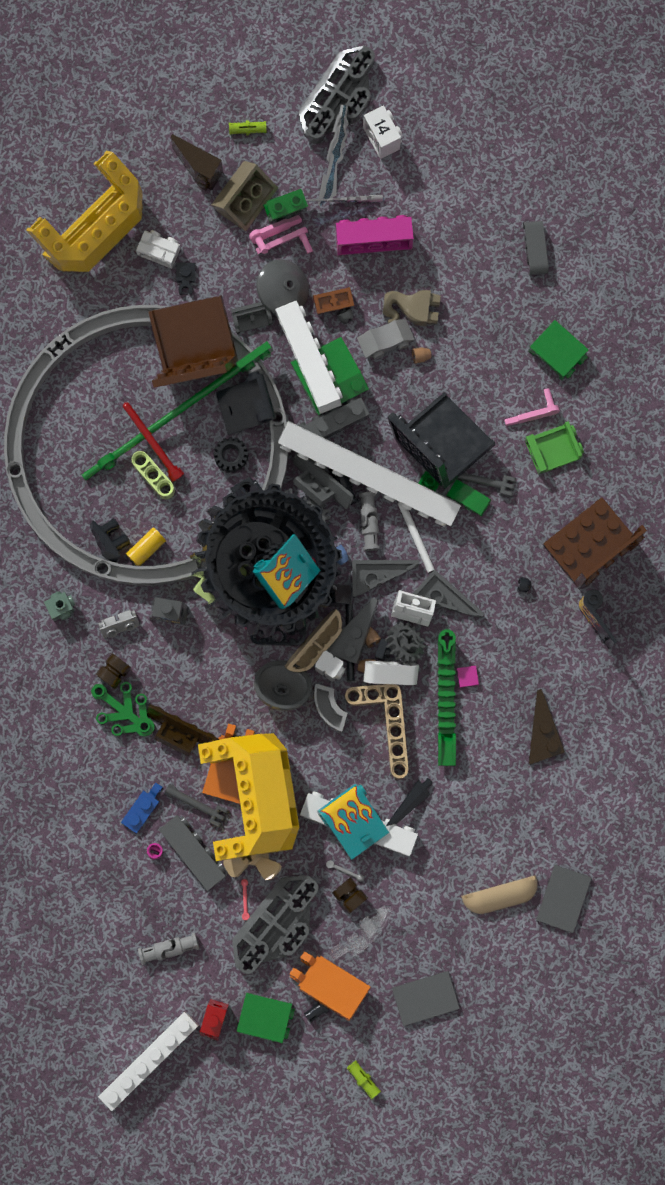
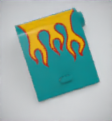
(287, 572)
(352, 818)

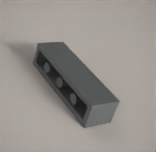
(192, 852)

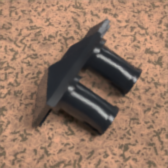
(109, 548)

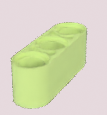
(150, 466)

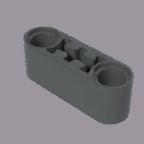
(535, 247)

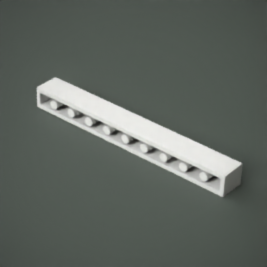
(368, 473)

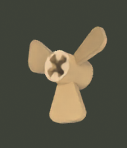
(266, 867)

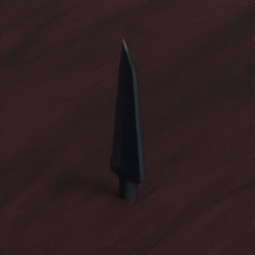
(413, 799)

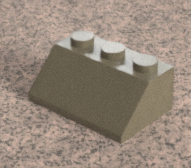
(245, 195)

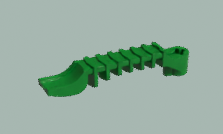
(446, 696)

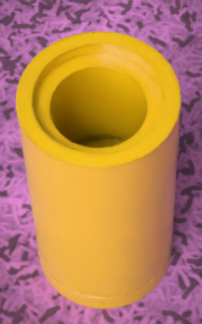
(145, 547)

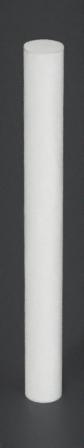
(417, 539)

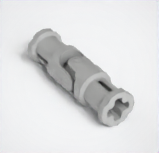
(369, 524)
(165, 950)

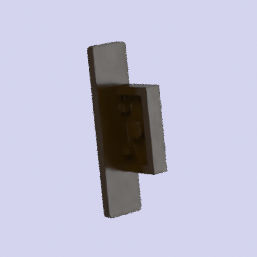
(176, 732)

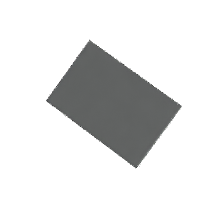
(563, 898)
(425, 998)

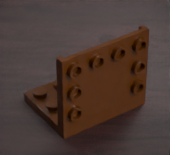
(193, 340)
(592, 543)

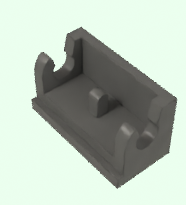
(251, 317)

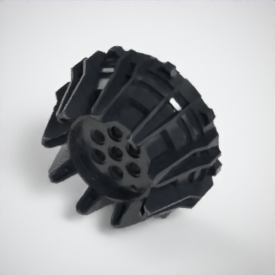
(273, 519)

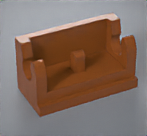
(333, 300)

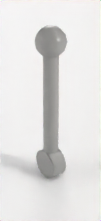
(330, 864)

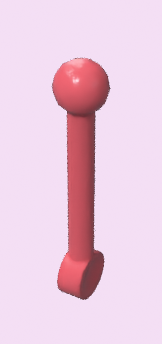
(245, 916)

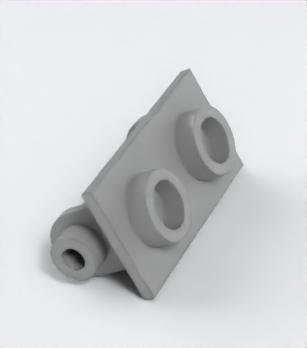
(127, 622)

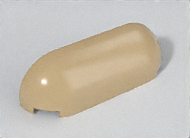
(316, 643)
(501, 896)

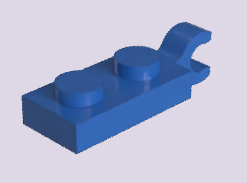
(142, 809)

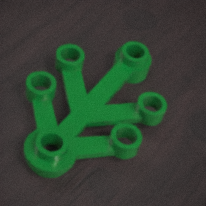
(125, 711)

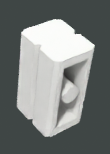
(158, 249)
(413, 608)
(330, 666)

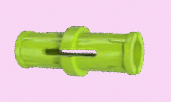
(247, 127)
(363, 1079)

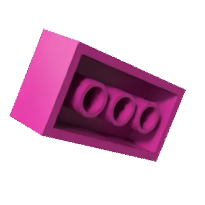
(374, 235)

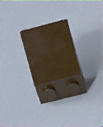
(201, 165)

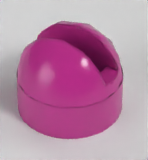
(156, 848)

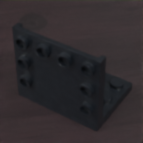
(441, 439)

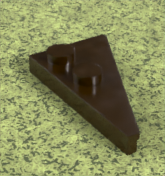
(545, 738)

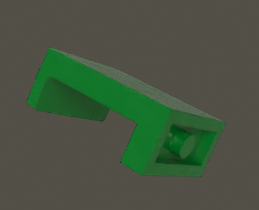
(285, 205)
(559, 350)
(265, 1017)

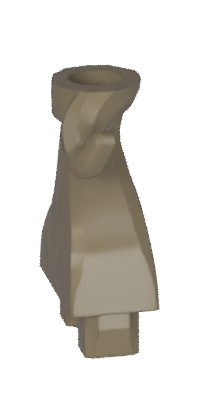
(413, 306)

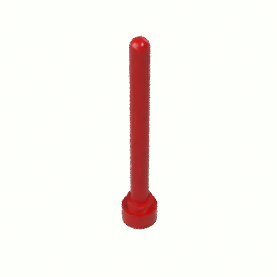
(173, 471)

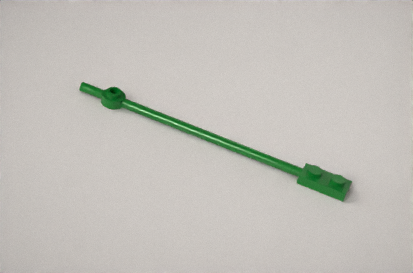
(247, 363)

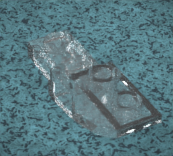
(369, 929)

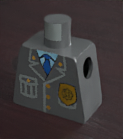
(168, 611)

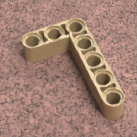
(390, 721)

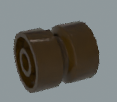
(113, 671)
(349, 895)

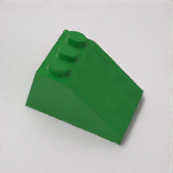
(344, 369)

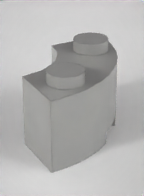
(385, 338)
(328, 709)

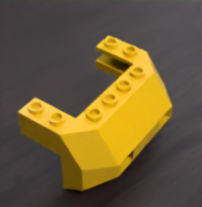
(98, 226)
(263, 791)

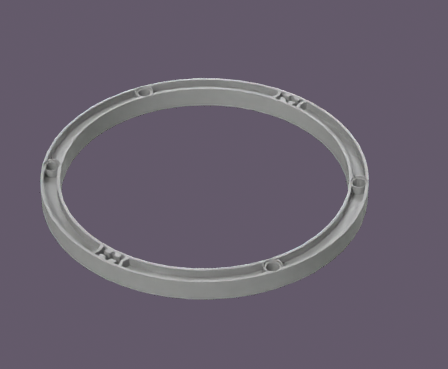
(14, 443)

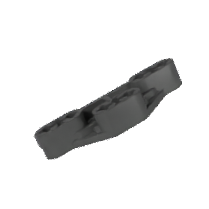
(345, 92)
(279, 926)

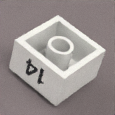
(382, 131)

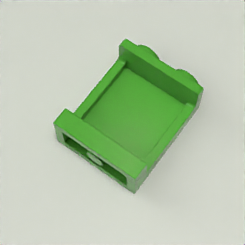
(554, 448)

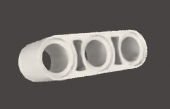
(391, 673)

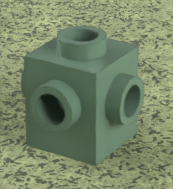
(53, 603)

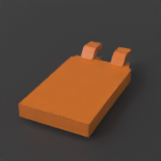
(221, 776)
(330, 985)

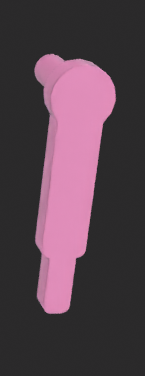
(301, 233)
(258, 235)
(550, 410)

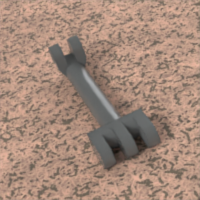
(503, 485)
(171, 791)

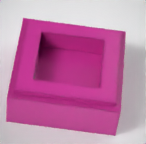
(467, 676)

